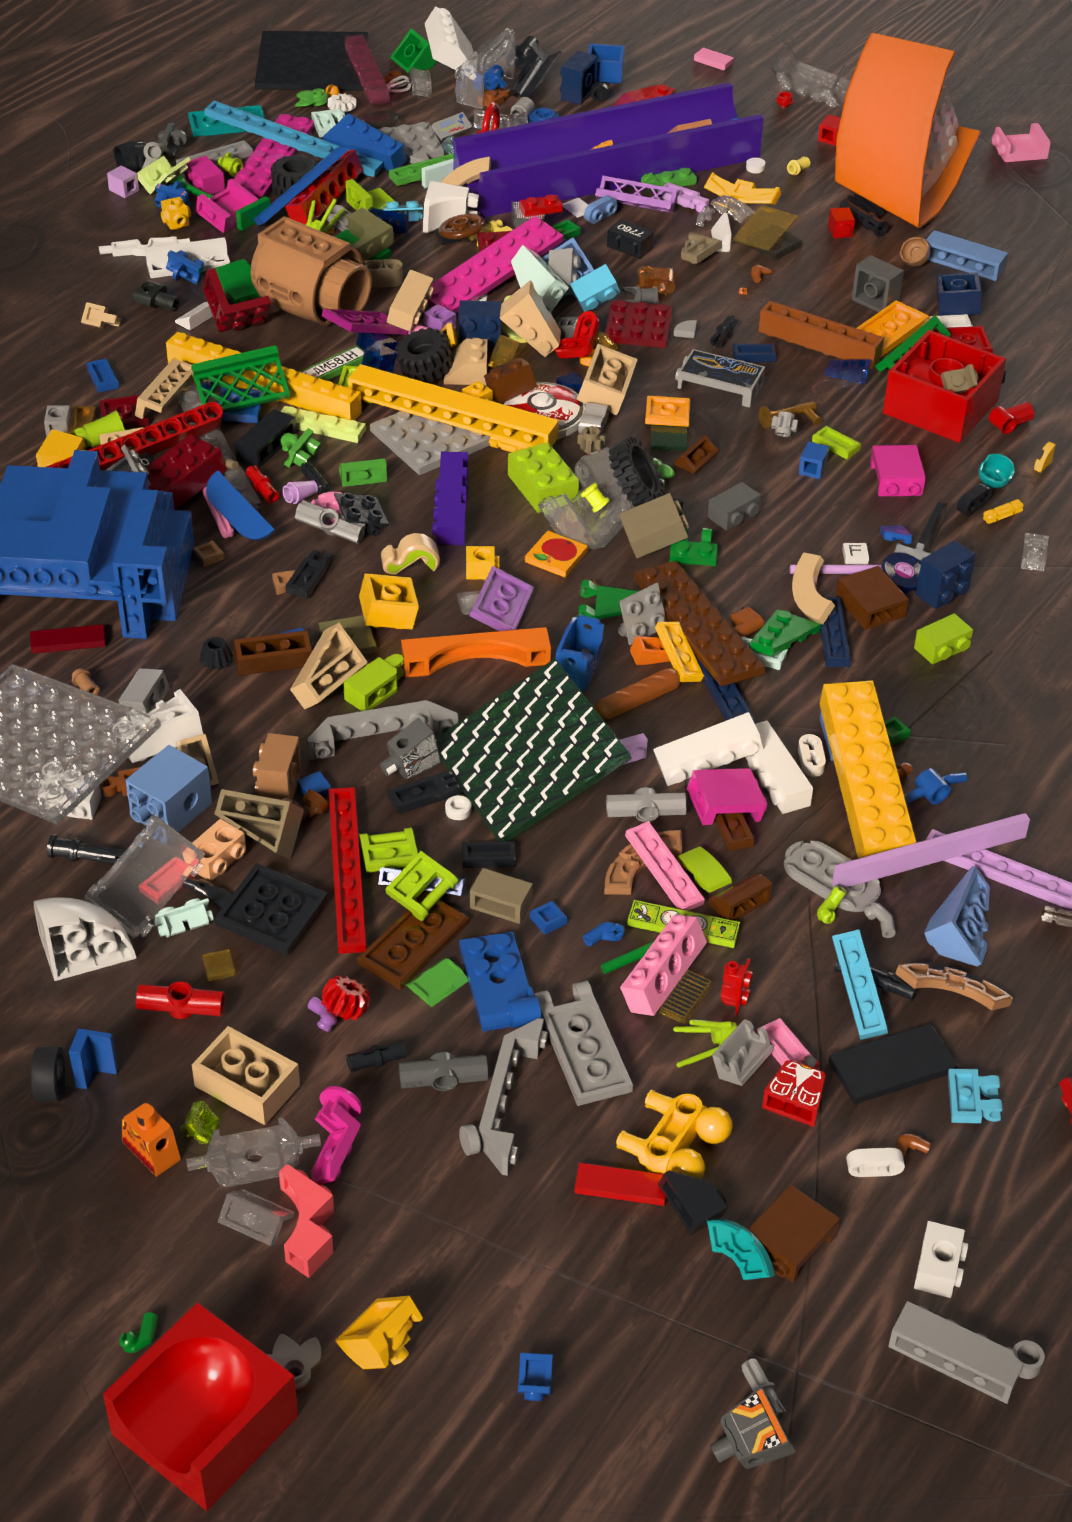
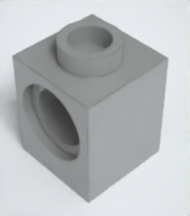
(57, 418)

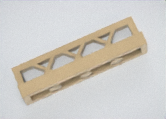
(160, 385)

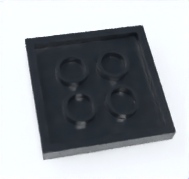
(271, 909)

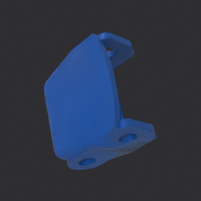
(570, 652)

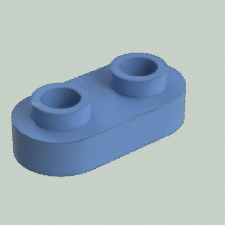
(600, 209)

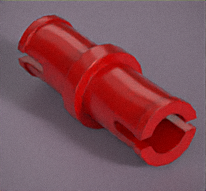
(262, 484)

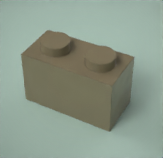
(501, 895)

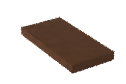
(412, 943)

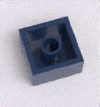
(578, 77)
(958, 294)
(480, 321)
(945, 574)

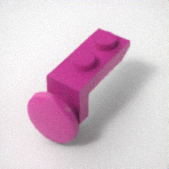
(338, 1118)

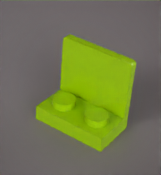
(358, 197)

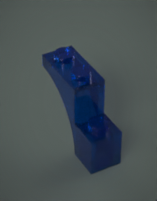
(378, 351)

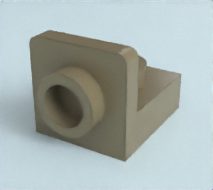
(960, 379)

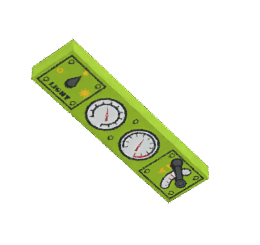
(656, 917)

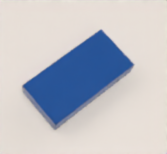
(102, 375)

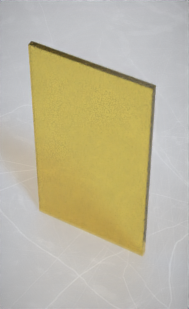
(765, 228)

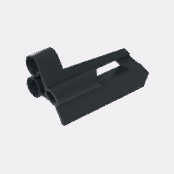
(534, 66)

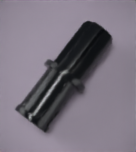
(723, 331)

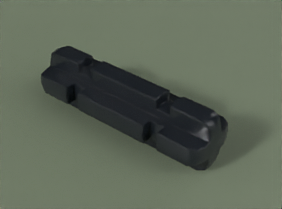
(312, 474)

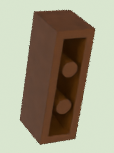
(271, 652)

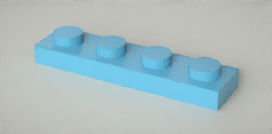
(859, 984)

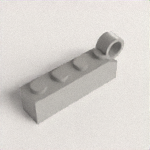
(963, 1353)

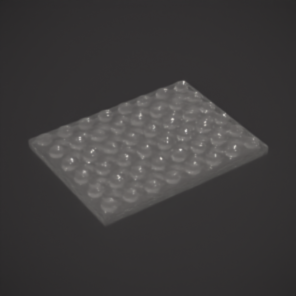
(60, 742)

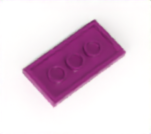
(362, 321)

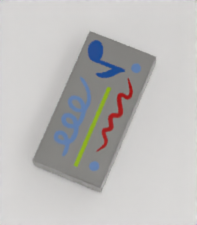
(452, 126)

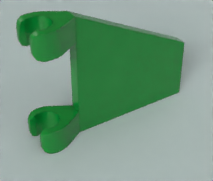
(606, 600)

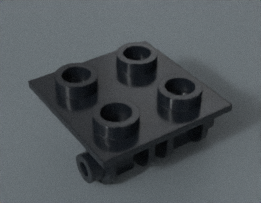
(362, 510)

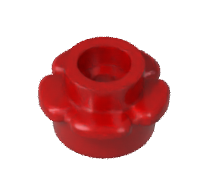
(784, 99)

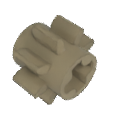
(591, 439)

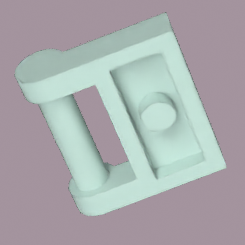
(325, 120)

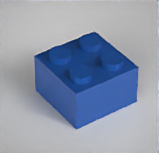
(609, 62)

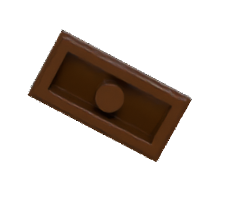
(697, 455)

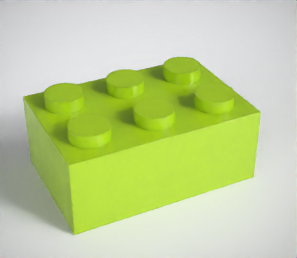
(541, 474)

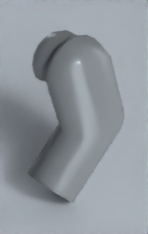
(886, 920)

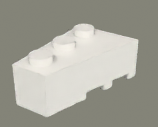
(178, 722)

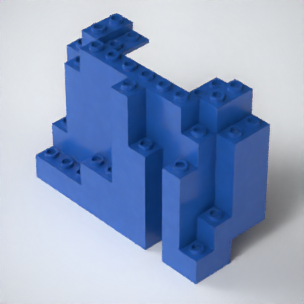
(94, 539)

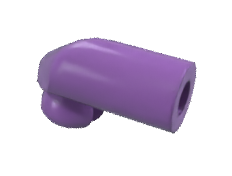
(327, 1019)

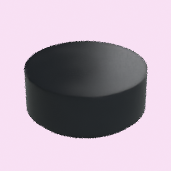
(599, 91)

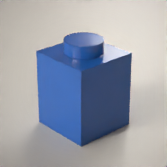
(814, 460)

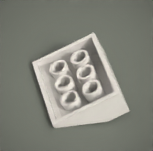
(446, 39)

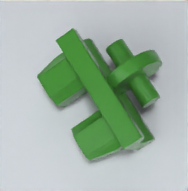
(297, 447)

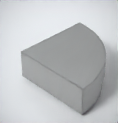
(685, 329)

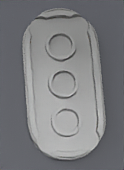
(814, 867)

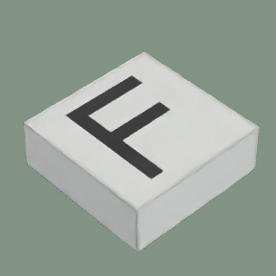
(855, 553)

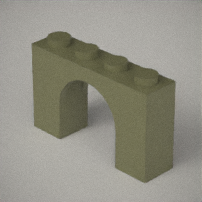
(372, 231)

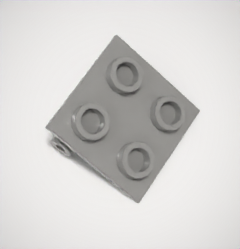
(641, 613)

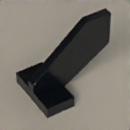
(928, 535)

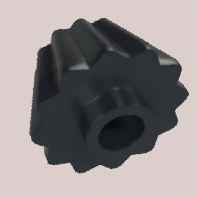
(215, 653)

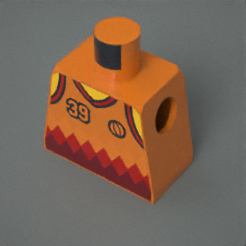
(143, 1131)

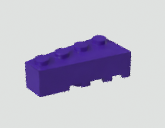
(451, 500)

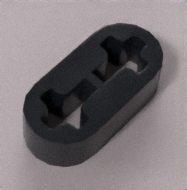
(974, 499)

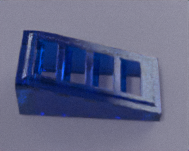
(393, 216)
(851, 370)

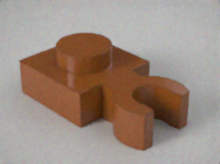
(495, 96)
(112, 785)

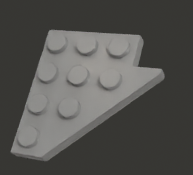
(418, 141)

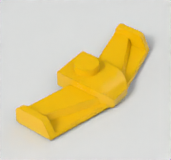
(742, 190)

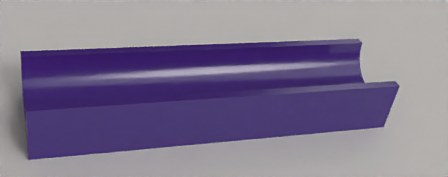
(559, 157)

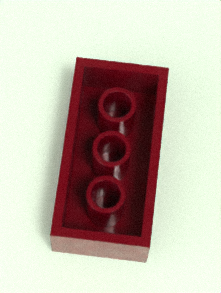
(185, 469)

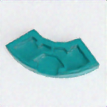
(742, 1247)

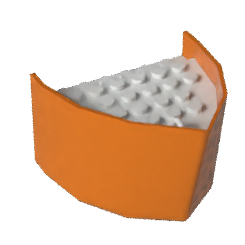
(901, 131)

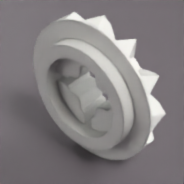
(342, 101)

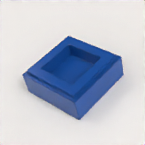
(314, 782)
(548, 917)

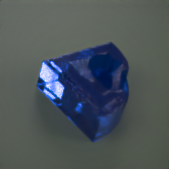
(570, 380)

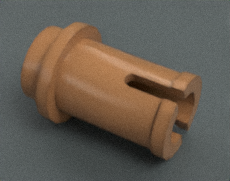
(82, 678)

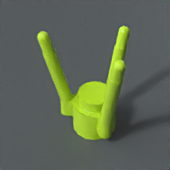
(319, 225)
(719, 1033)

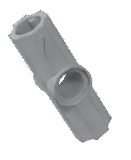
(318, 516)
(646, 804)

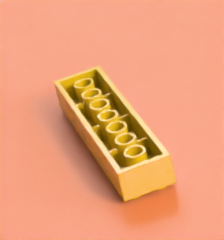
(865, 768)

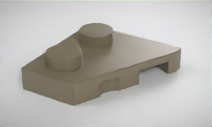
(699, 247)

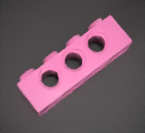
(663, 965)

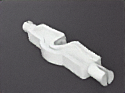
(133, 247)

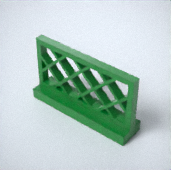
(232, 366)

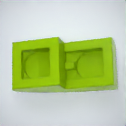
(706, 869)

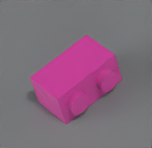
(205, 175)

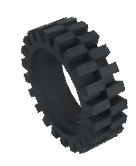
(635, 471)

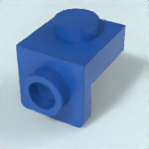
(535, 1376)

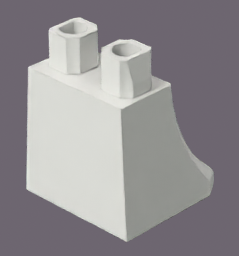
(446, 202)

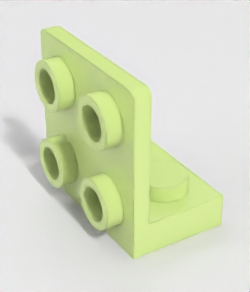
(161, 173)

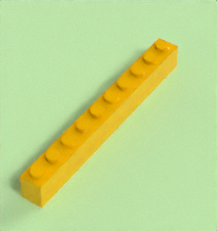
(304, 389)
(453, 407)

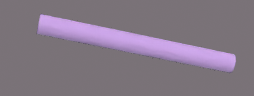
(838, 569)

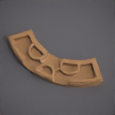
(628, 864)
(954, 980)

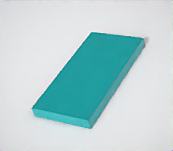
(205, 126)

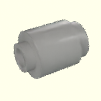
(523, 105)

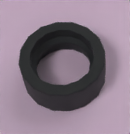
(48, 1074)

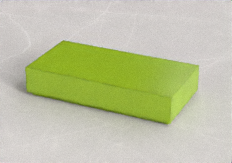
(838, 442)

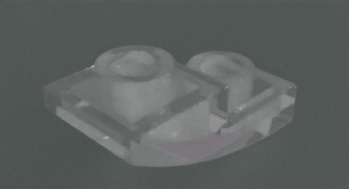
(421, 82)
(735, 207)

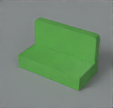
(363, 472)

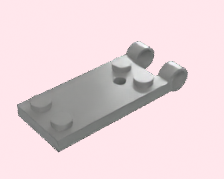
(587, 1056)

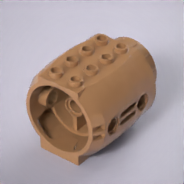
(308, 271)

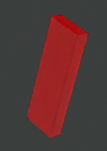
(619, 1184)

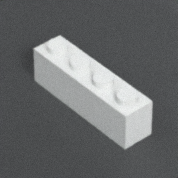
(708, 748)
(779, 772)

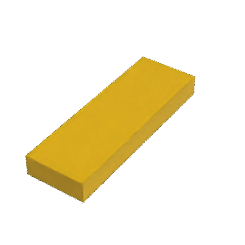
(679, 651)

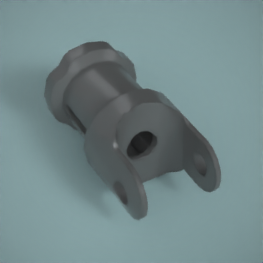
(645, 295)

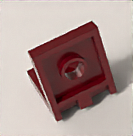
(233, 316)

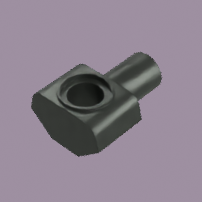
(155, 296)

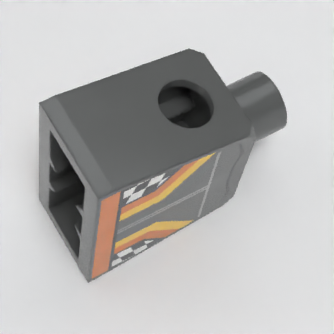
(753, 1433)

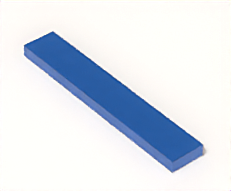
(301, 184)

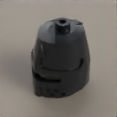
(130, 155)

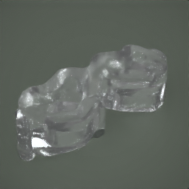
(705, 214)

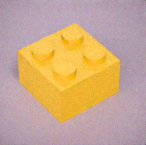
(388, 601)

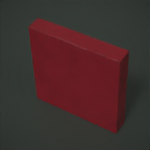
(126, 409)

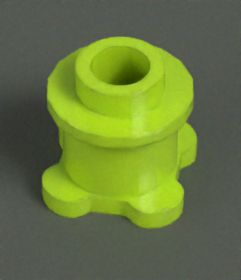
(230, 164)

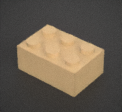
(607, 378)
(246, 1075)

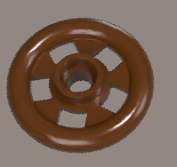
(461, 226)

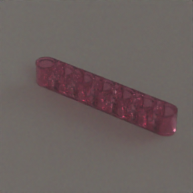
(367, 70)

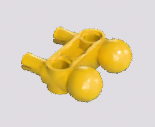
(669, 1142)

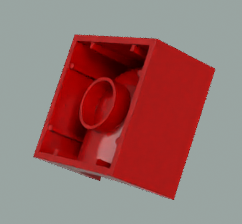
(918, 394)
(201, 1405)

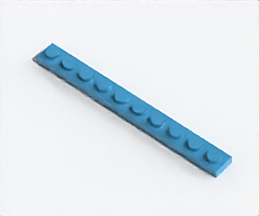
(283, 134)

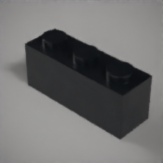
(264, 438)

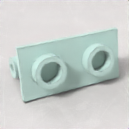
(172, 919)

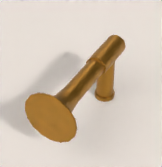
(808, 409)

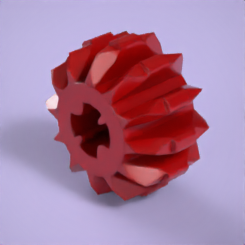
(345, 998)

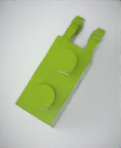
(374, 682)

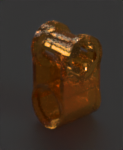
(656, 277)

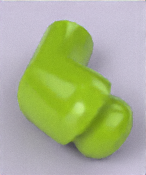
(828, 907)

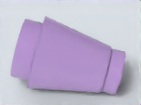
(298, 491)

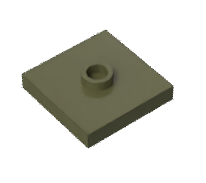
(357, 631)

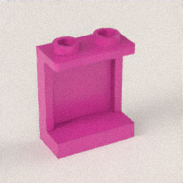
(222, 207)
(898, 470)
(726, 792)

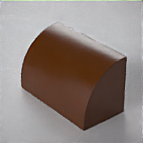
(742, 897)

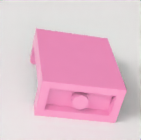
(1022, 146)

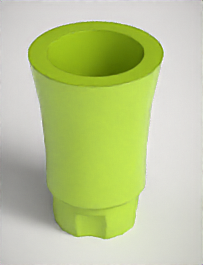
(91, 431)

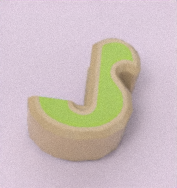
(409, 551)

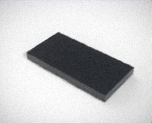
(892, 1063)

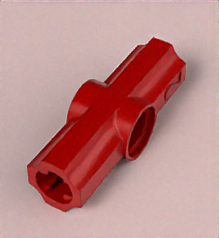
(180, 1000)

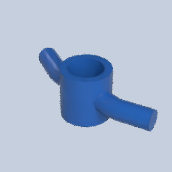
(933, 786)

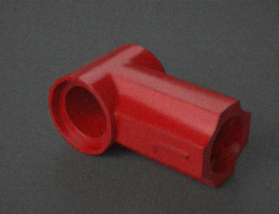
(1007, 419)

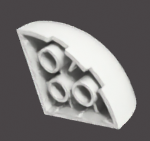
(80, 936)

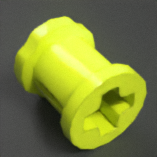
(595, 497)

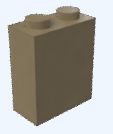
(654, 525)

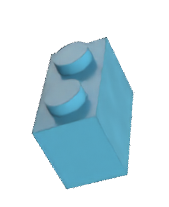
(595, 288)

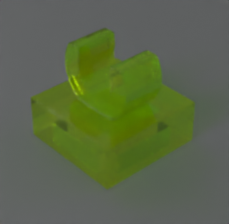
(200, 1122)

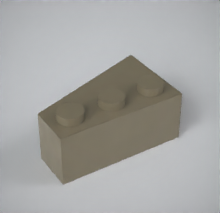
(262, 818)

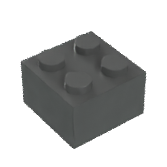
(876, 283)

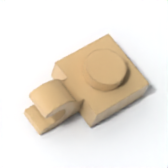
(97, 315)

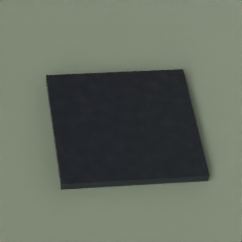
(305, 61)

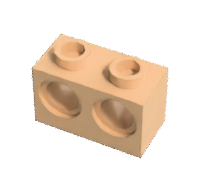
(221, 846)

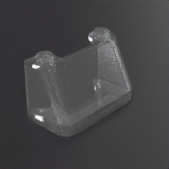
(146, 877)

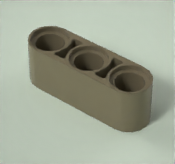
(385, 272)

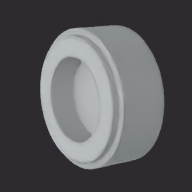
(470, 1139)

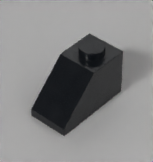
(692, 1199)

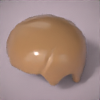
(915, 252)

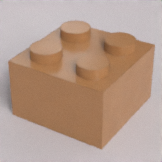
(278, 767)

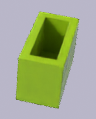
(943, 638)

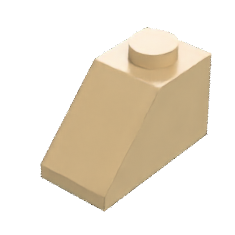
(198, 748)

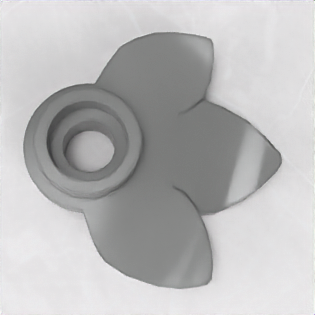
(297, 1358)

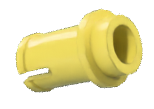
(795, 166)

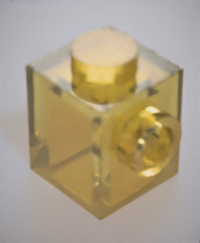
(504, 351)

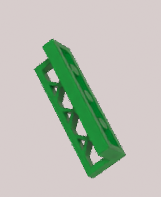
(903, 348)

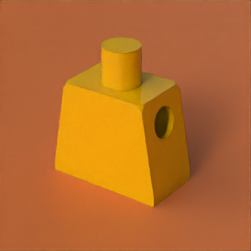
(58, 447)

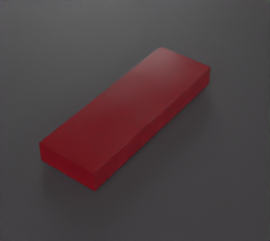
(67, 639)

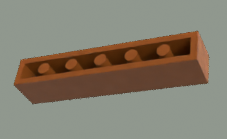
(819, 333)

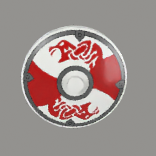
(553, 402)

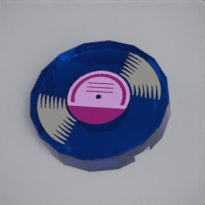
(902, 570)

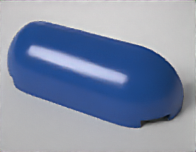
(237, 509)

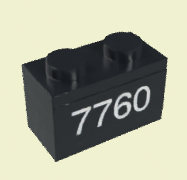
(630, 239)

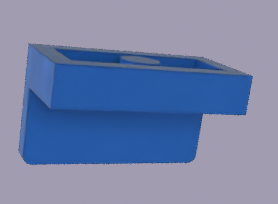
(91, 1053)

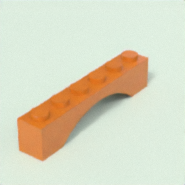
(520, 646)

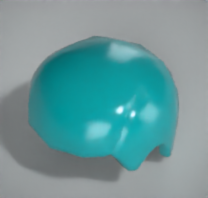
(996, 471)

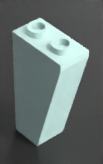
(546, 282)

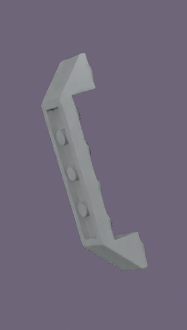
(377, 722)
(521, 1042)

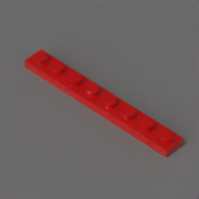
(347, 871)

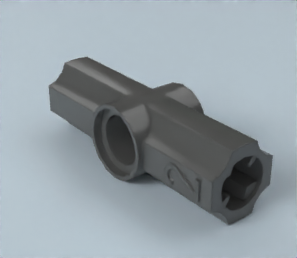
(443, 1071)

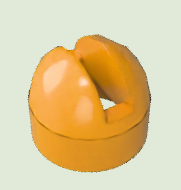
(332, 90)

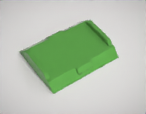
(438, 982)

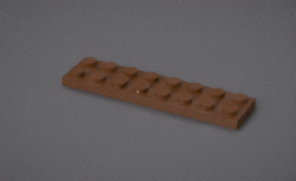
(703, 625)

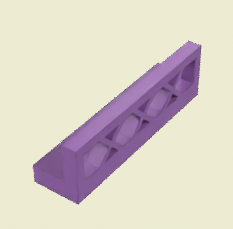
(634, 199)

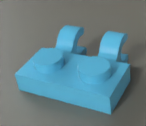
(965, 1096)

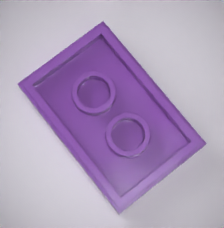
(501, 600)

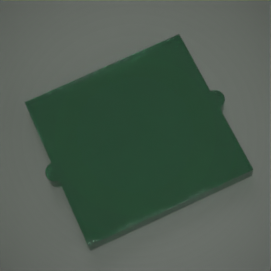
(668, 437)

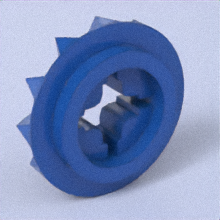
(542, 114)

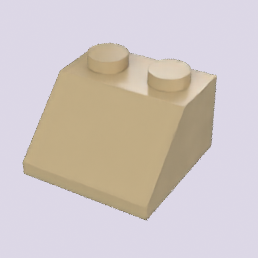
(468, 363)

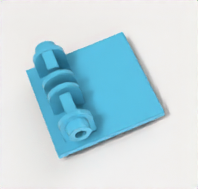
(411, 206)

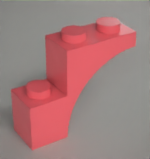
(310, 1242)

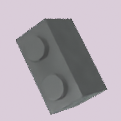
(734, 506)

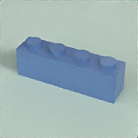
(966, 255)

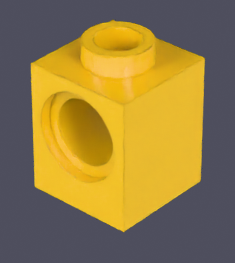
(479, 561)

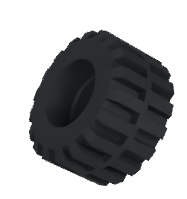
(288, 171)
(424, 355)

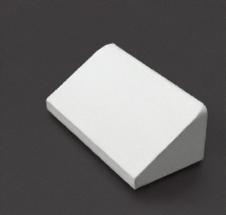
(722, 232)
(195, 317)

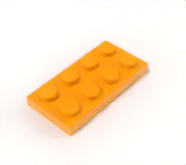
(894, 324)

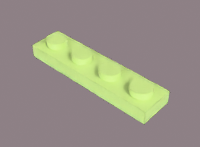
(327, 425)

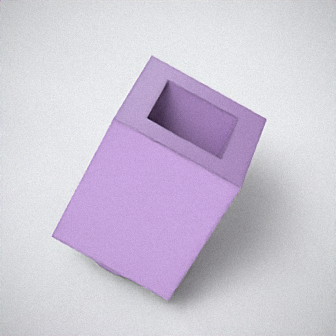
(123, 181)

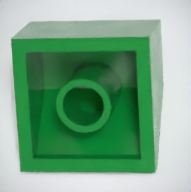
(413, 53)

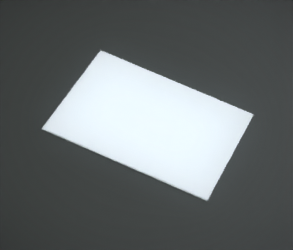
(576, 207)

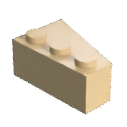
(410, 300)
(531, 320)
(327, 667)

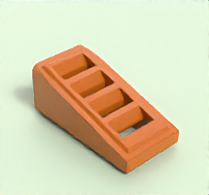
(648, 651)

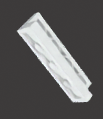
(204, 250)

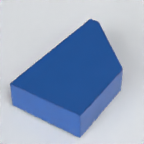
(895, 532)

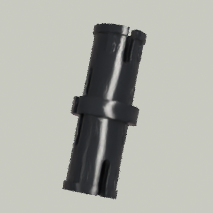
(376, 1056)

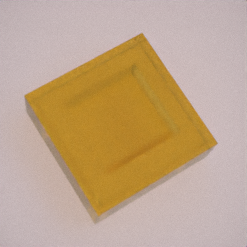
(218, 965)

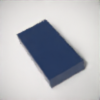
(754, 352)

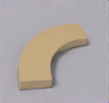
(468, 172)
(805, 590)

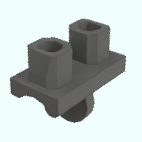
(171, 139)

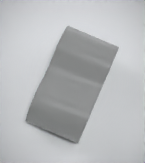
(594, 415)

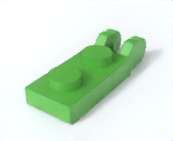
(680, 177)

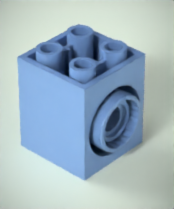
(170, 787)

